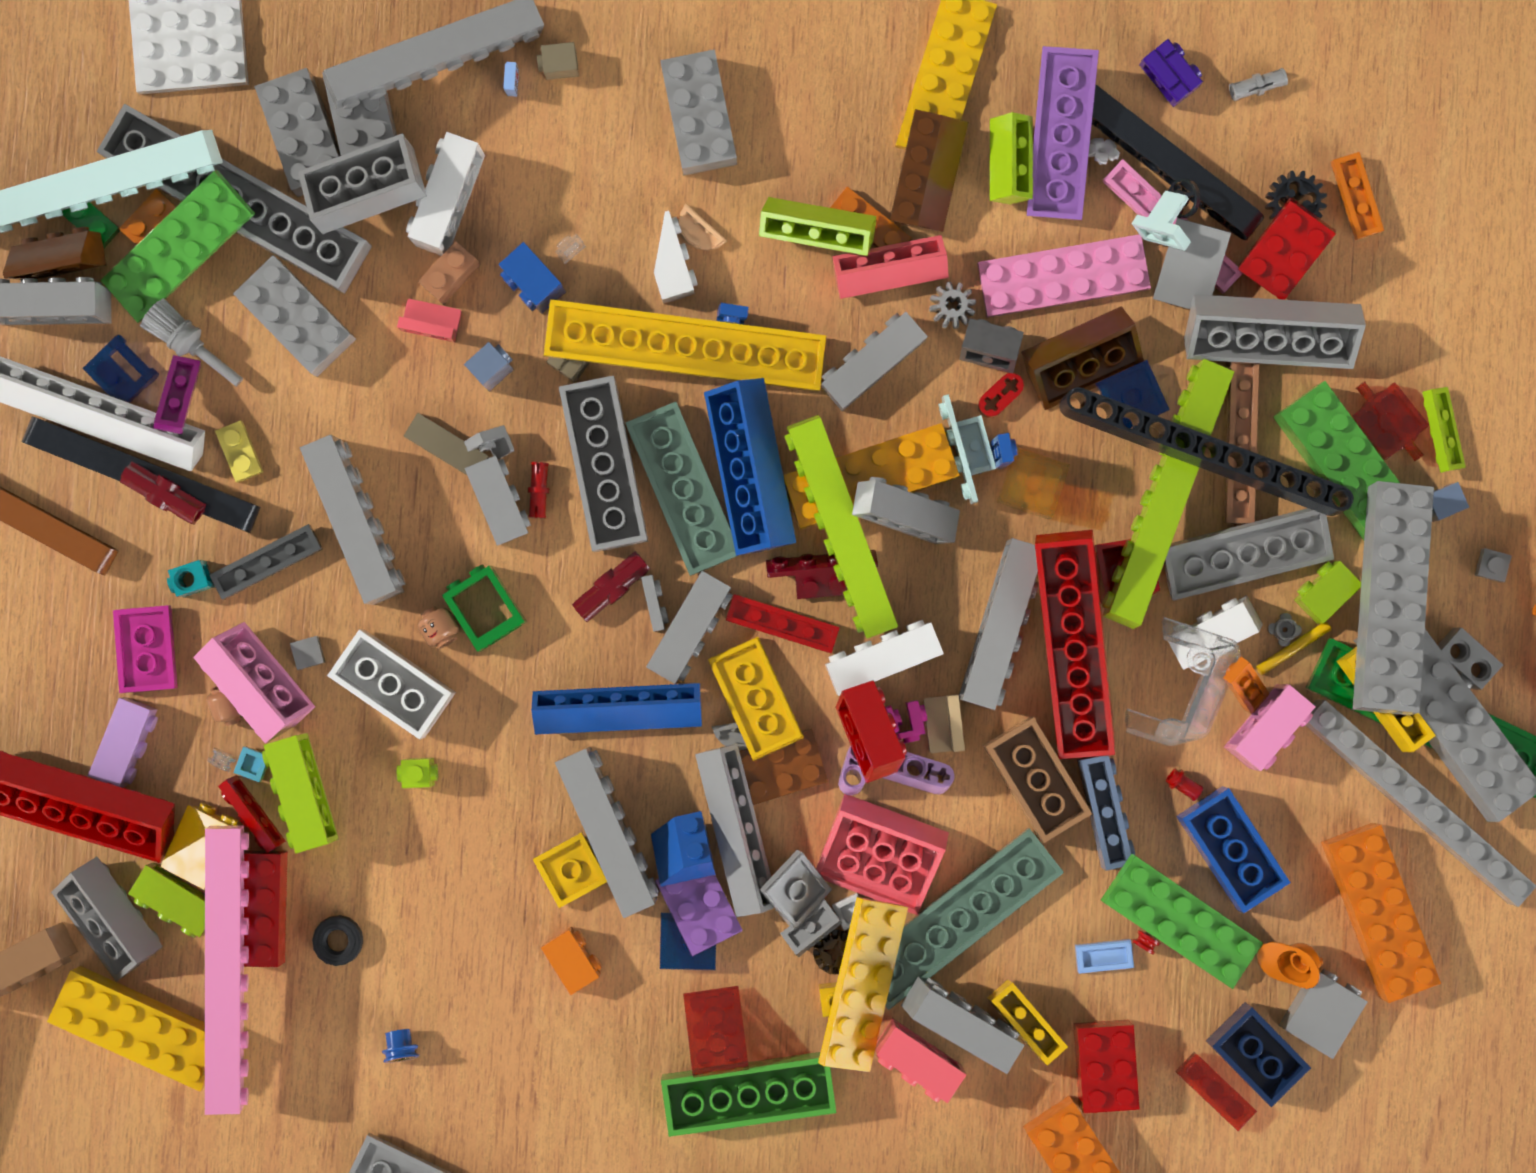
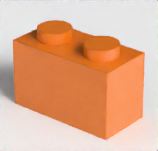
(572, 960)

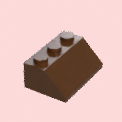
(55, 255)

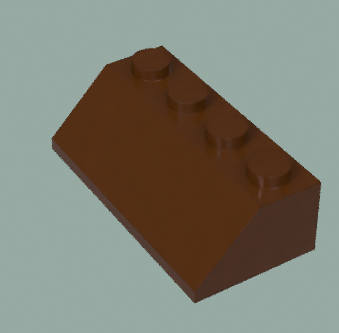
(928, 170)
(1082, 356)

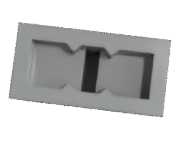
(1470, 653)

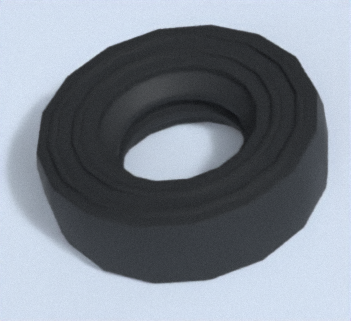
(321, 946)

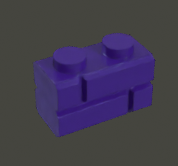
(1171, 72)

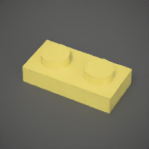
(239, 451)

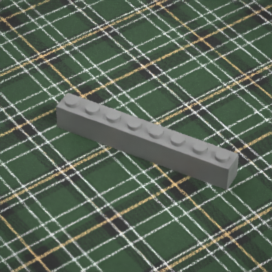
(432, 52)

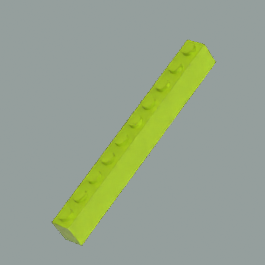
(1165, 500)

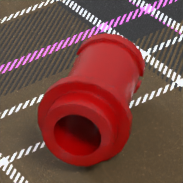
(1184, 784)

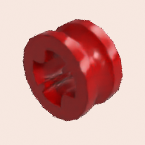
(1146, 942)

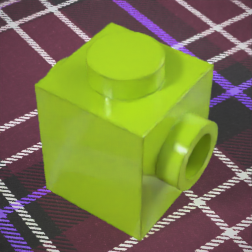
(417, 772)

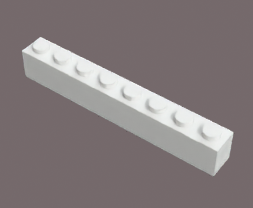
(97, 414)

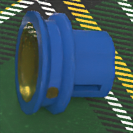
(399, 1046)

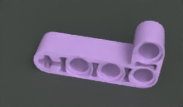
(931, 785)

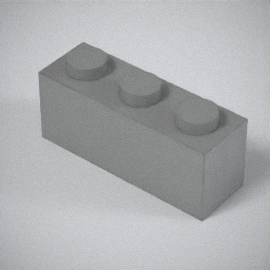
(498, 499)

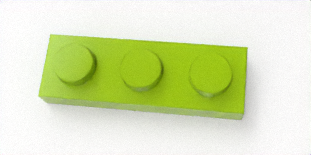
(1443, 429)

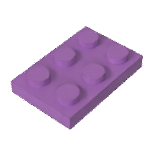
(700, 912)

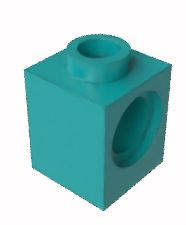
(201, 575)

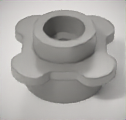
(1292, 629)

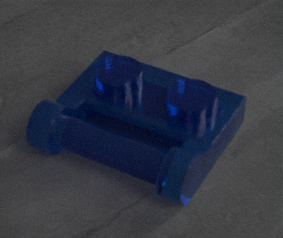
(113, 377)

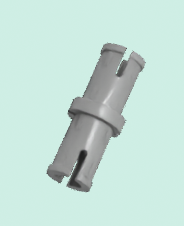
(1258, 84)

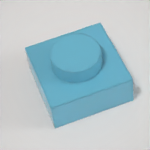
(250, 764)

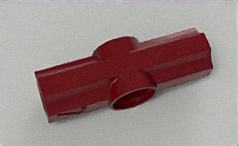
(162, 493)
(611, 586)

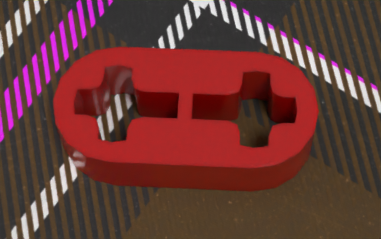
(996, 390)

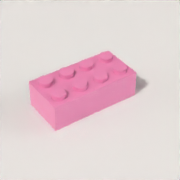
(254, 682)

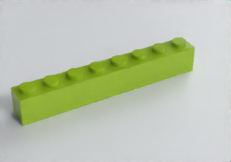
(842, 528)

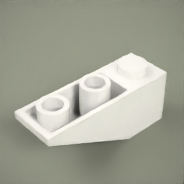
(670, 268)

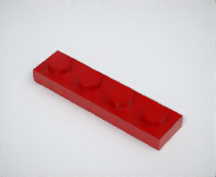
(782, 623)

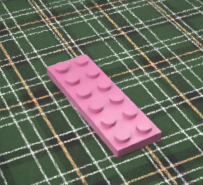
(1063, 275)

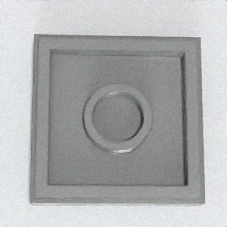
(795, 889)

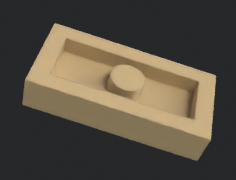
(944, 724)

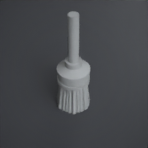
(183, 337)

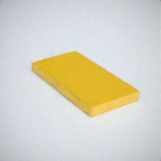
(755, 698)

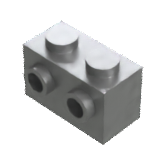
(991, 345)

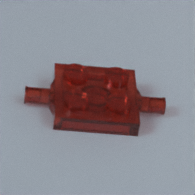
(1390, 421)

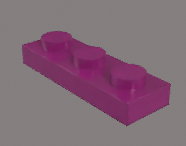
(177, 394)

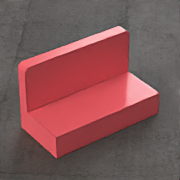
(430, 320)

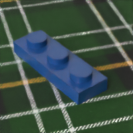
(1003, 450)

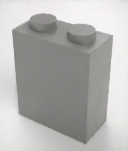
(1324, 1014)

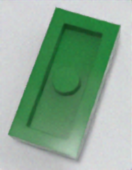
(95, 220)

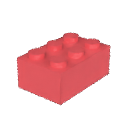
(919, 1061)

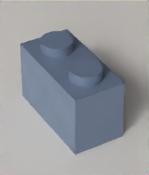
(490, 365)

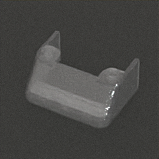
(1208, 656)

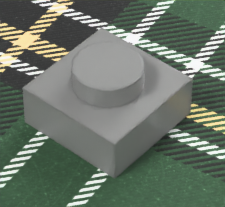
(1493, 565)

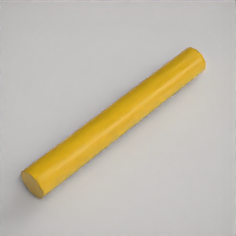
(1293, 648)

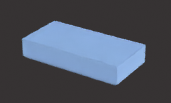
(1104, 956)

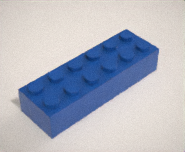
(750, 466)

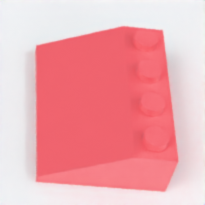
(881, 853)

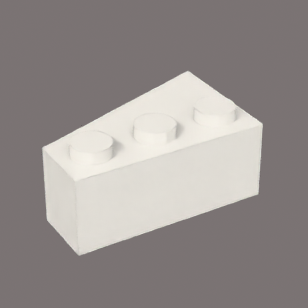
(1235, 621)

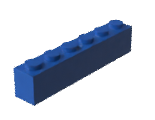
(617, 708)

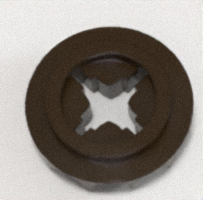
(823, 958)

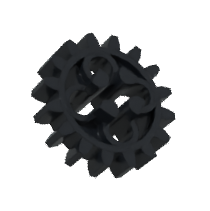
(1304, 187)

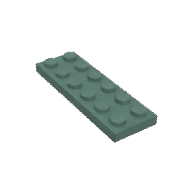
(682, 488)

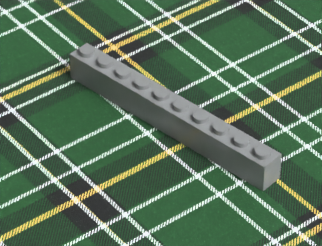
(1419, 804)

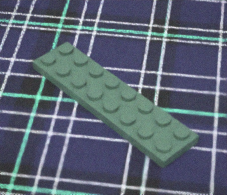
(971, 911)

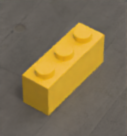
(1027, 1022)

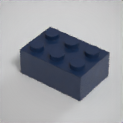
(1258, 1054)

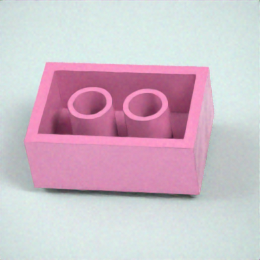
(1270, 727)

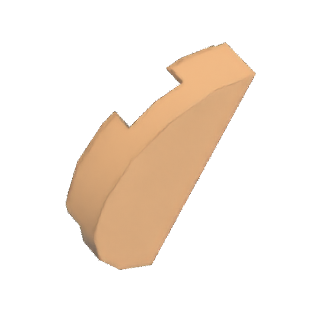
(698, 231)

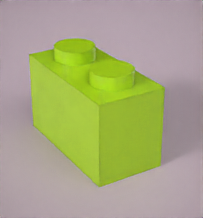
(1327, 591)

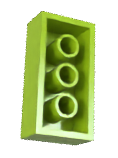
(300, 793)

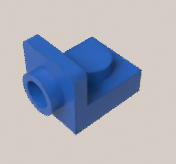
(732, 313)

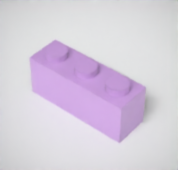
(123, 742)

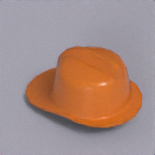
(1291, 964)

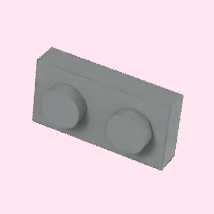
(652, 591)
(812, 929)

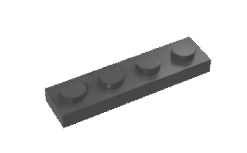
(266, 562)

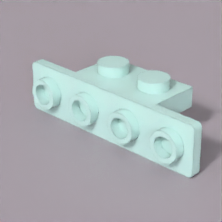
(971, 447)

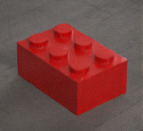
(1287, 249)
(871, 731)
(1106, 1066)

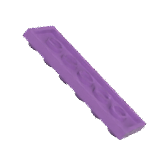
(1062, 132)

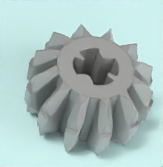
(952, 295)

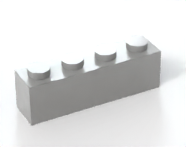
(873, 361)
(906, 511)
(689, 627)

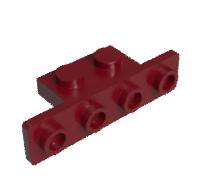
(812, 574)

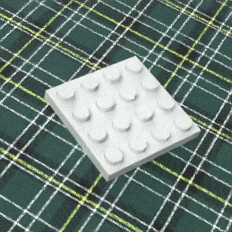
(187, 44)

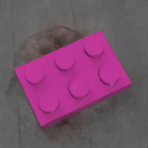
(145, 649)

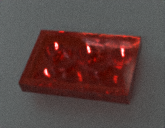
(716, 1031)

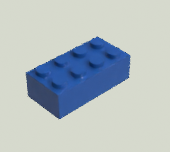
(1233, 849)

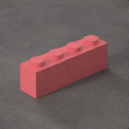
(891, 267)

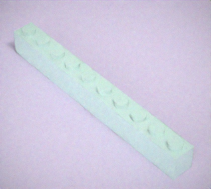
(108, 177)

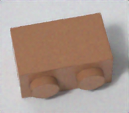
(449, 272)

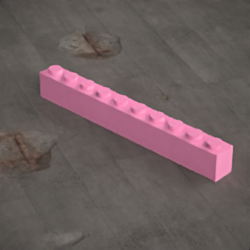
(225, 969)

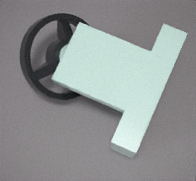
(1159, 224)

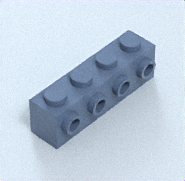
(1107, 819)

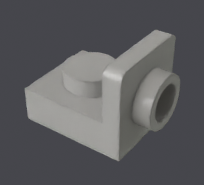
(493, 439)

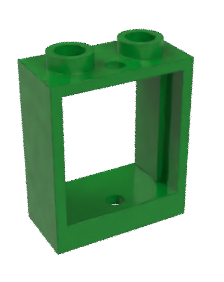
(499, 631)

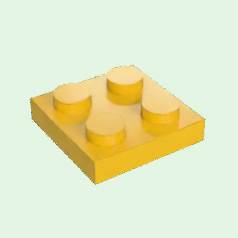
(570, 870)

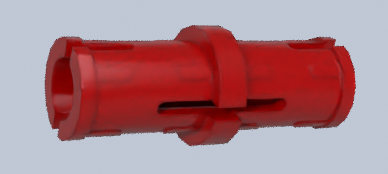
(538, 490)

